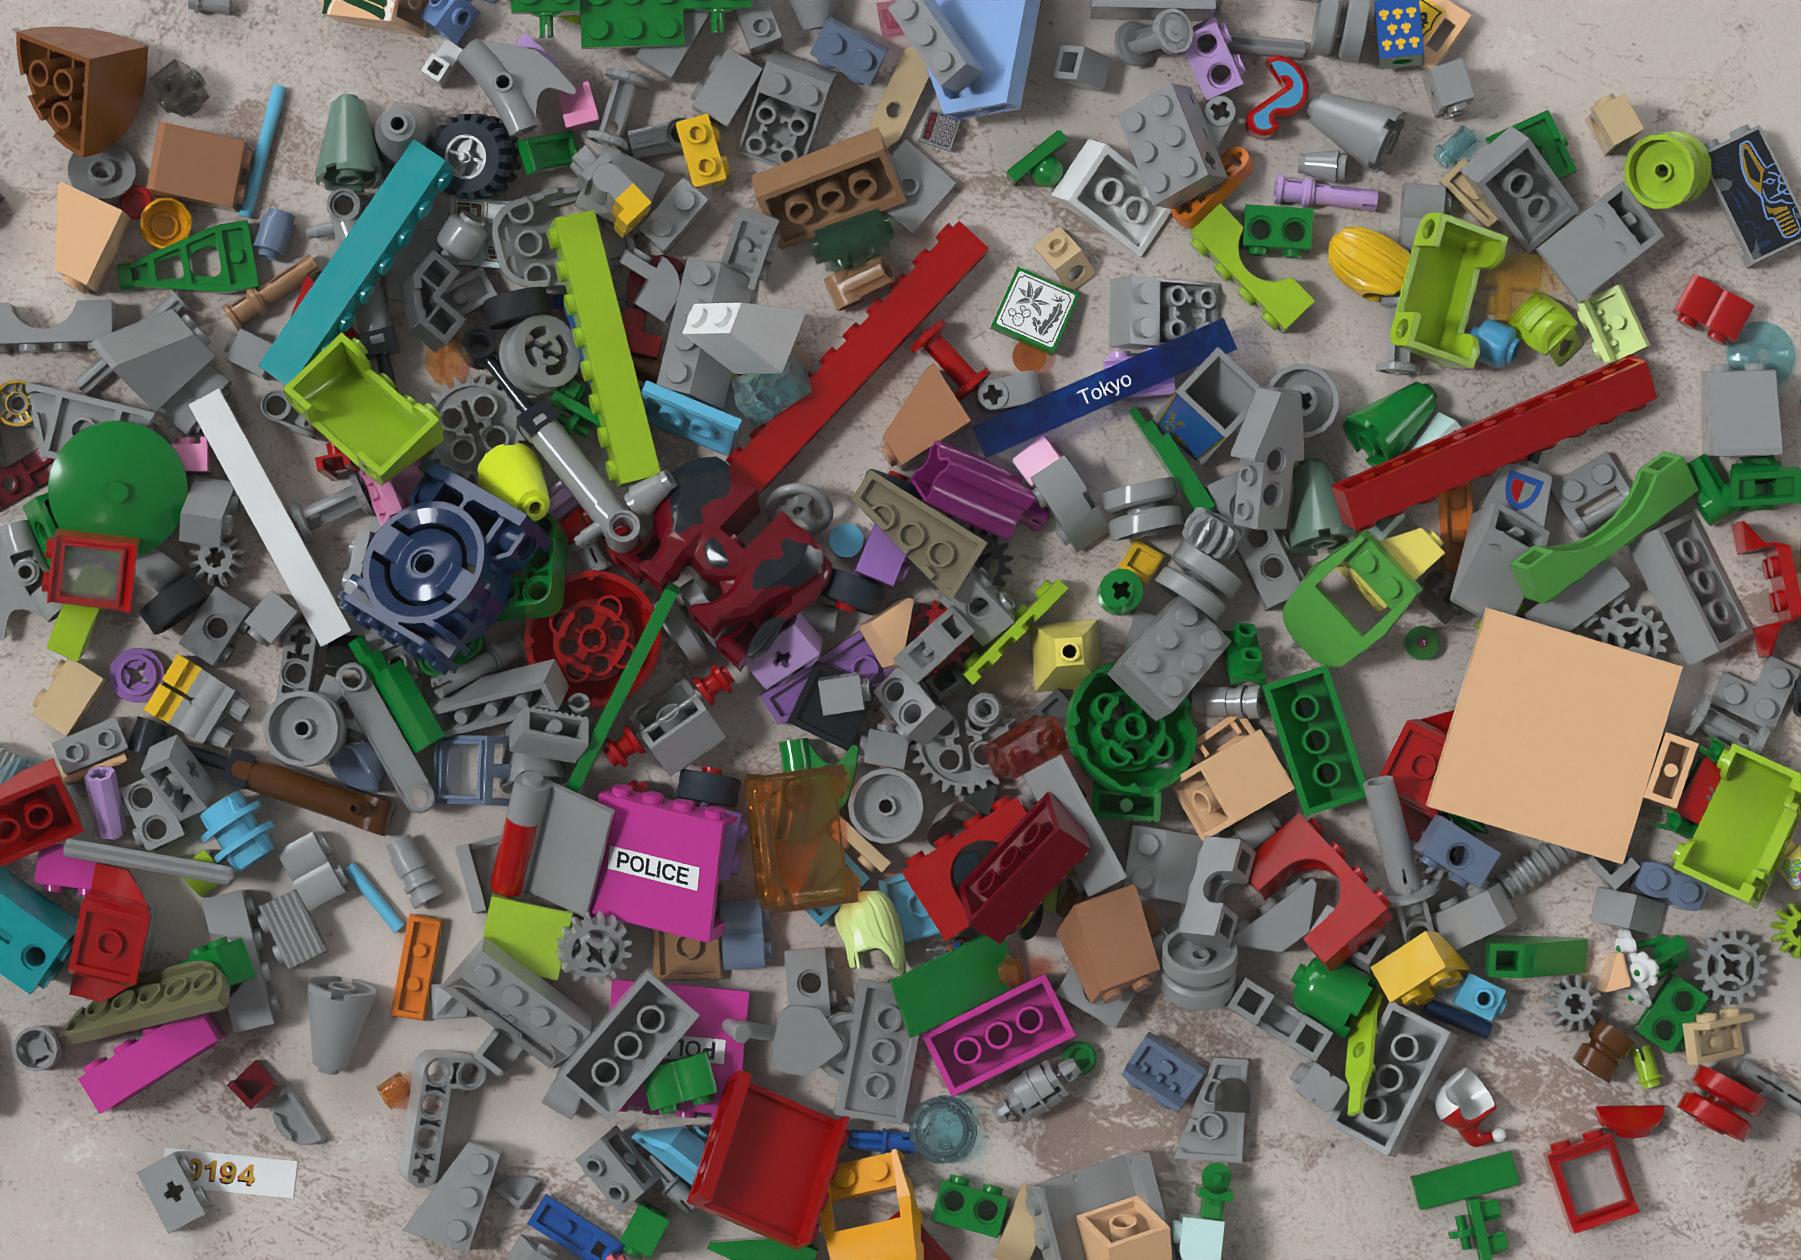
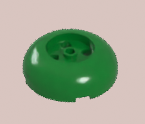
(1107, 760)

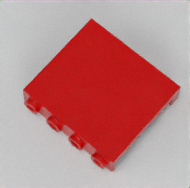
(768, 1163)

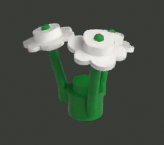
(1645, 971)

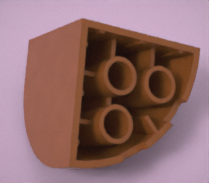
(83, 83)

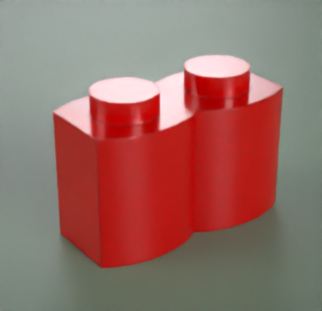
(1712, 309)

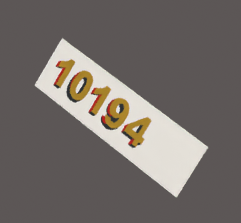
(241, 1173)

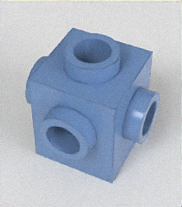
(450, 17)

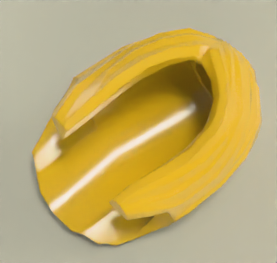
(1368, 262)

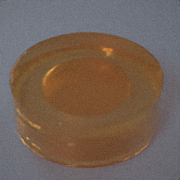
(1028, 358)

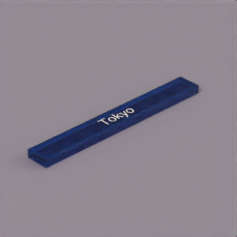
(1102, 388)

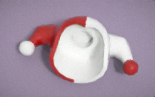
(1463, 1105)

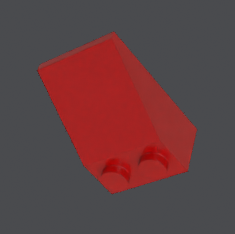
(35, 812)

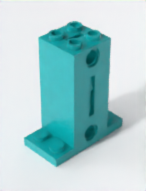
(33, 934)

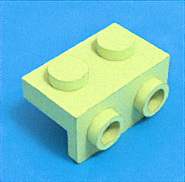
(1612, 324)

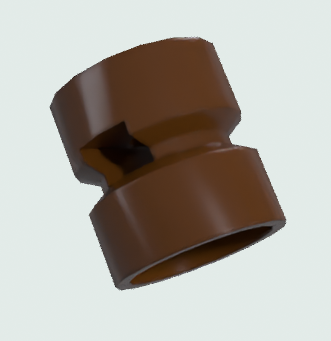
(1604, 1050)

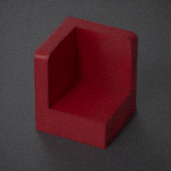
(254, 1085)

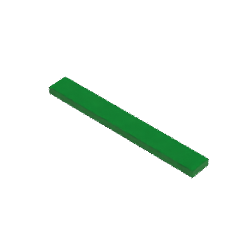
(623, 686)

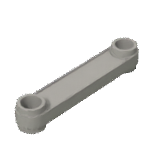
(385, 738)

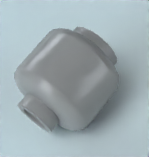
(462, 237)

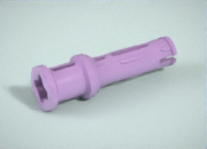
(1308, 193)

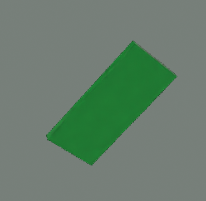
(950, 984)

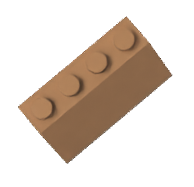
(829, 186)

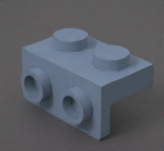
(849, 52)
(1162, 1072)

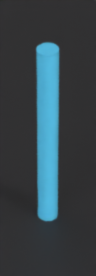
(262, 150)

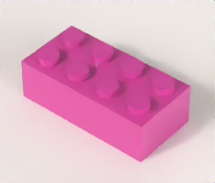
(998, 1034)
(148, 1060)

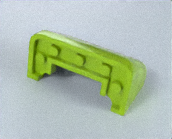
(1744, 827)

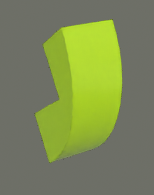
(73, 630)

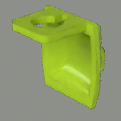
(1544, 325)

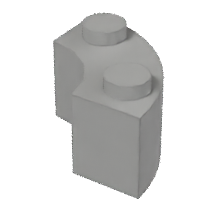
(1069, 503)

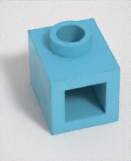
(1479, 997)

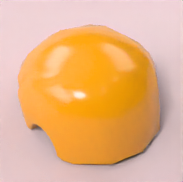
(165, 222)

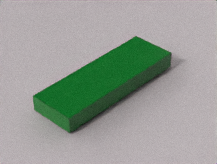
(1464, 1180)

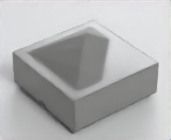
(445, 1005)

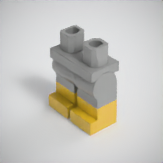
(610, 188)
(208, 709)

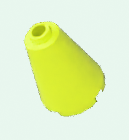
(515, 477)

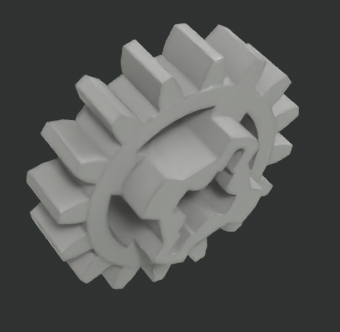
(1643, 623)
(1741, 958)
(585, 959)

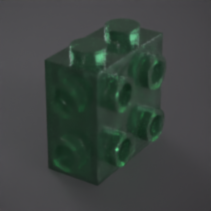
(852, 240)

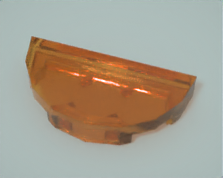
(445, 363)

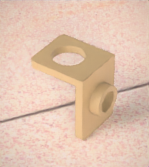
(1062, 255)

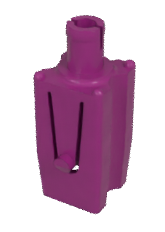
(977, 491)

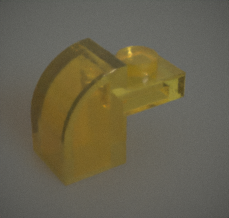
(1514, 274)

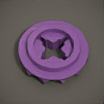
(121, 678)

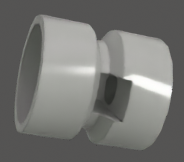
(38, 1048)

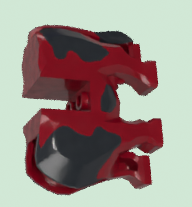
(758, 584)

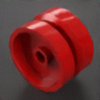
(1721, 1104)

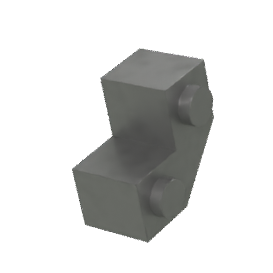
(427, 314)

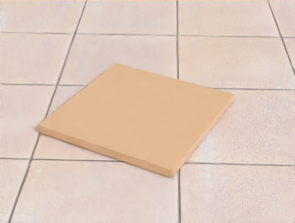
(1554, 736)

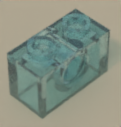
(768, 394)

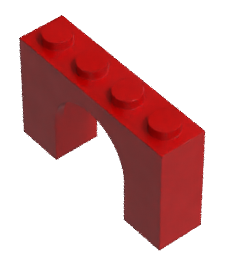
(933, 874)
(1359, 910)

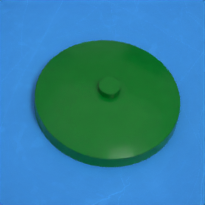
(118, 483)

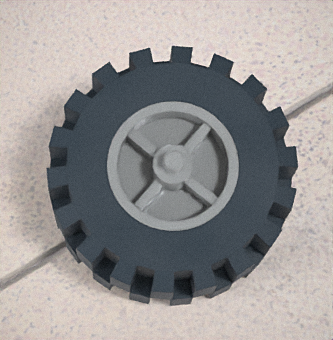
(480, 153)

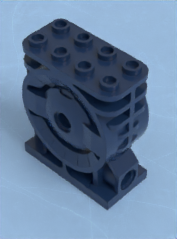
(420, 536)

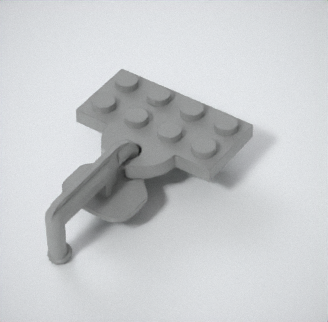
(859, 1048)

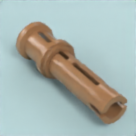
(258, 300)

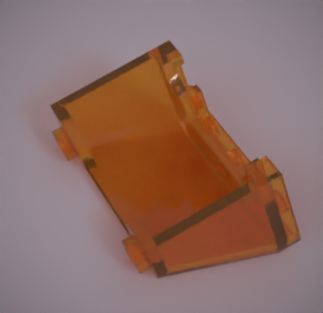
(799, 838)

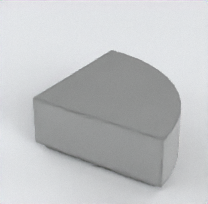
(516, 1189)

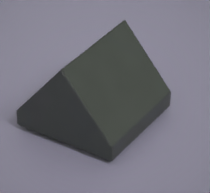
(982, 799)

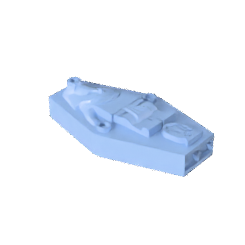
(1001, 41)

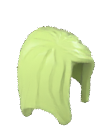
(869, 926)

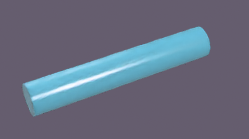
(374, 897)

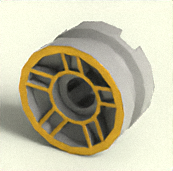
(11, 392)

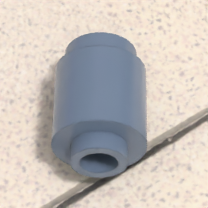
(274, 234)

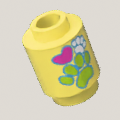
(1791, 866)

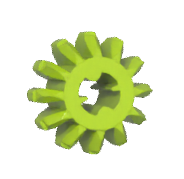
(1786, 927)

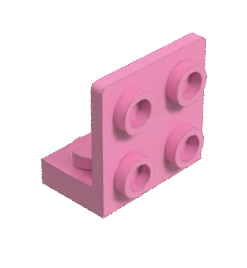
(394, 494)

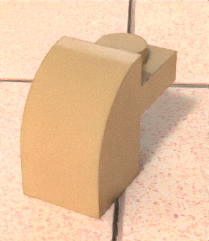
(1017, 1236)

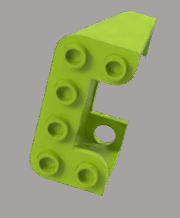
(1441, 289)
(363, 411)

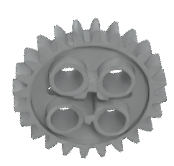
(502, 419)
(959, 776)

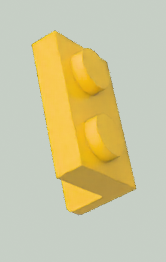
(701, 153)

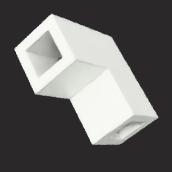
(442, 64)

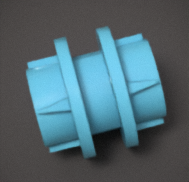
(237, 831)

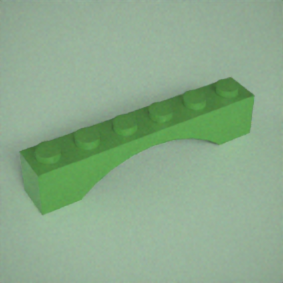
(1656, 491)

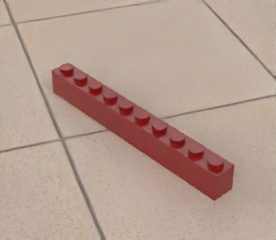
(860, 356)
(1494, 442)

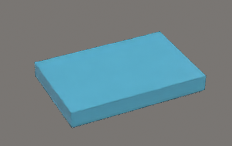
(690, 419)
(913, 916)

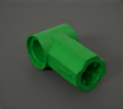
(1713, 494)

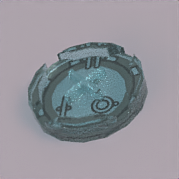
(943, 1129)

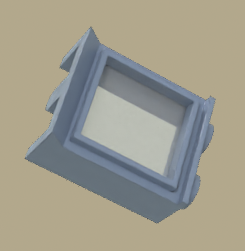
(466, 770)

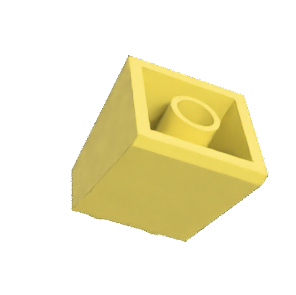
(1412, 550)

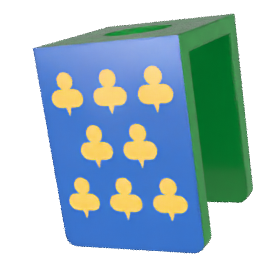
(1399, 33)

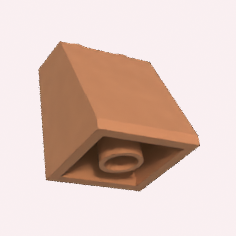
(199, 167)
(925, 416)
(1110, 945)

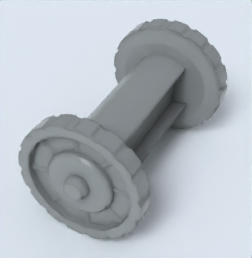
(1169, 32)
(618, 108)
(1398, 359)
(331, 508)
(1723, 727)

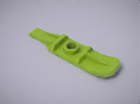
(1361, 1051)

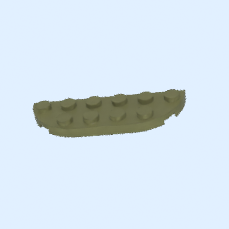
(155, 1000)

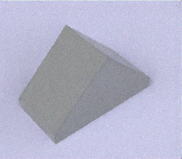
(1627, 911)

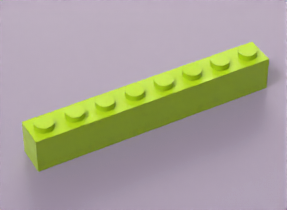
(604, 348)

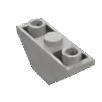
(1280, 921)

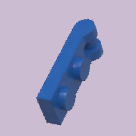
(572, 1230)

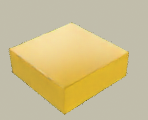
(1141, 560)

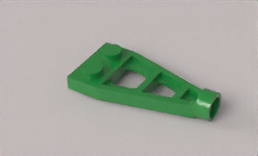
(235, 255)

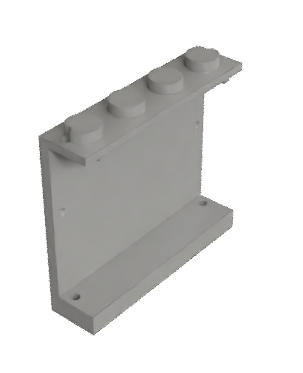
(1061, 1198)

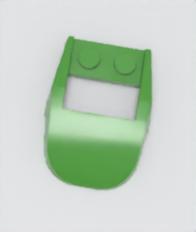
(1321, 625)

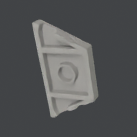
(63, 414)

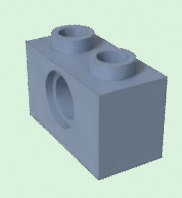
(1476, 855)

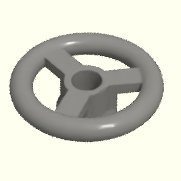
(800, 506)

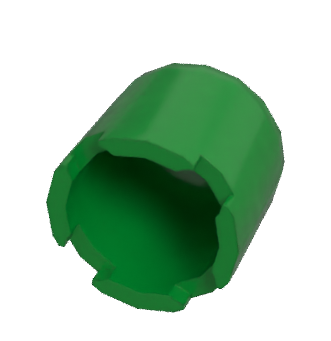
(1332, 995)

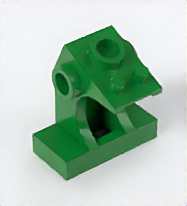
(1762, 483)

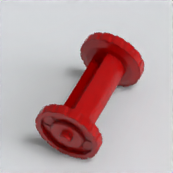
(950, 360)

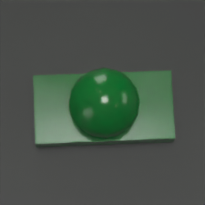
(547, 152)
(1041, 163)

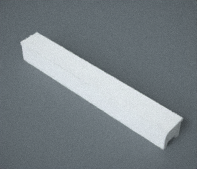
(270, 517)

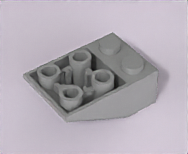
(786, 109)
(1600, 242)
(1158, 310)
(1491, 543)

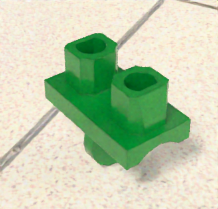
(568, 401)
(1243, 655)
(1215, 1192)
(1485, 1243)

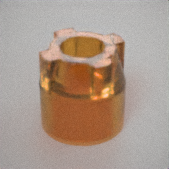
(394, 1090)

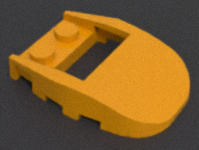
(881, 1240)

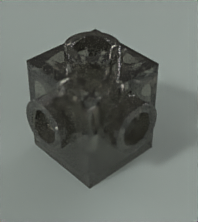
(179, 88)
(1435, 594)

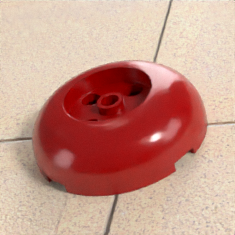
(614, 603)

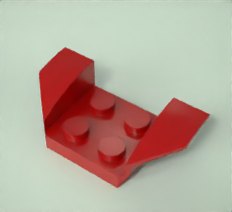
(1781, 571)
(1414, 767)
(109, 935)

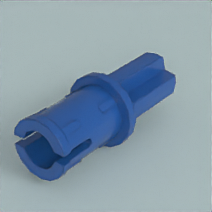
(880, 1141)

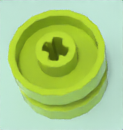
(1667, 169)

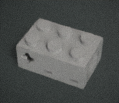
(1172, 146)
(1169, 657)

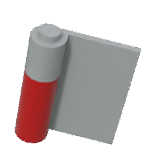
(551, 844)

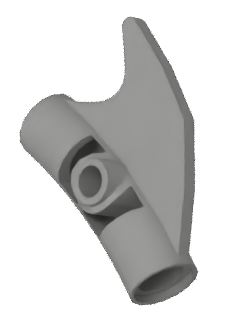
(527, 75)
(17, 554)

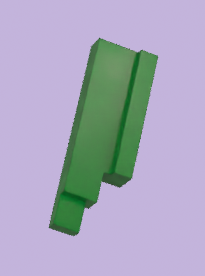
(1173, 463)
(400, 697)

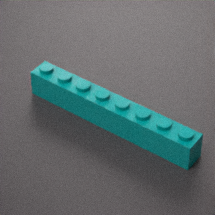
(360, 261)

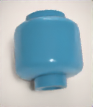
(1497, 343)

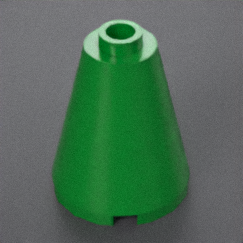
(1390, 423)

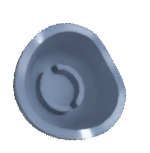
(358, 766)

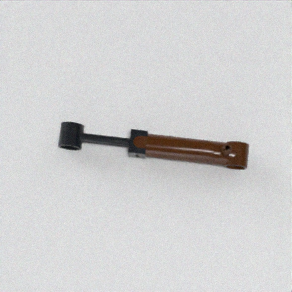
(280, 782)

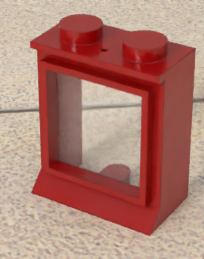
(91, 569)
(1590, 1180)

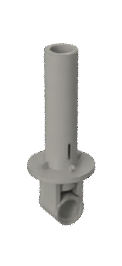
(1404, 892)

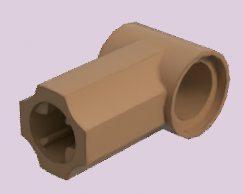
(852, 284)

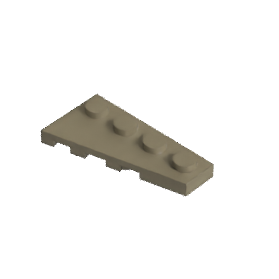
(928, 538)

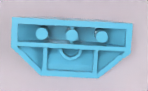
(676, 1147)

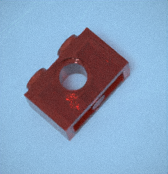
(1024, 746)

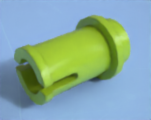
(1647, 1069)

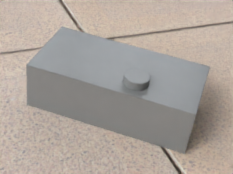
(1407, 1064)

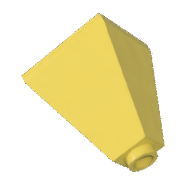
(1050, 666)

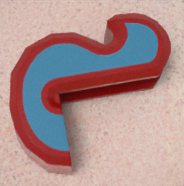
(1283, 104)

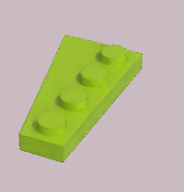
(1047, 595)

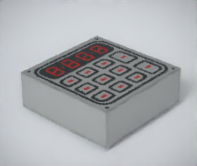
(939, 130)

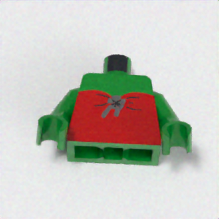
(1696, 793)

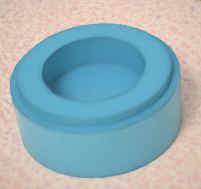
(846, 540)

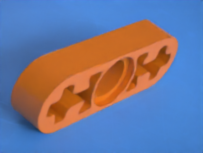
(1236, 177)

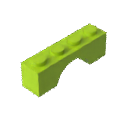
(1278, 300)

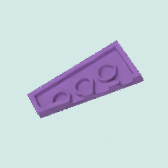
(847, 656)

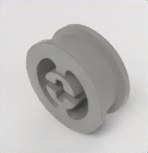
(527, 364)

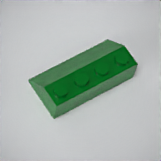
(1315, 740)

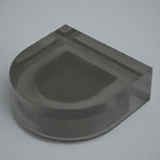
(1232, 1096)

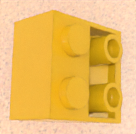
(1420, 970)

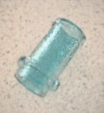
(1454, 147)

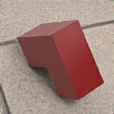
(639, 342)

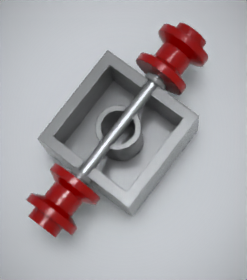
(675, 724)

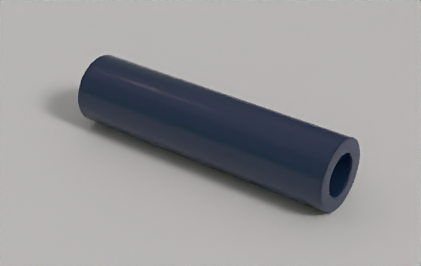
(1458, 1019)

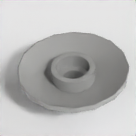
(113, 163)

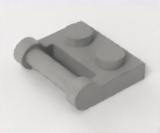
(1586, 484)

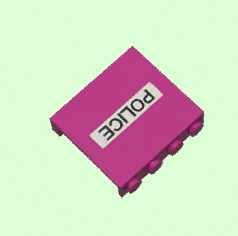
(662, 863)
(705, 1034)

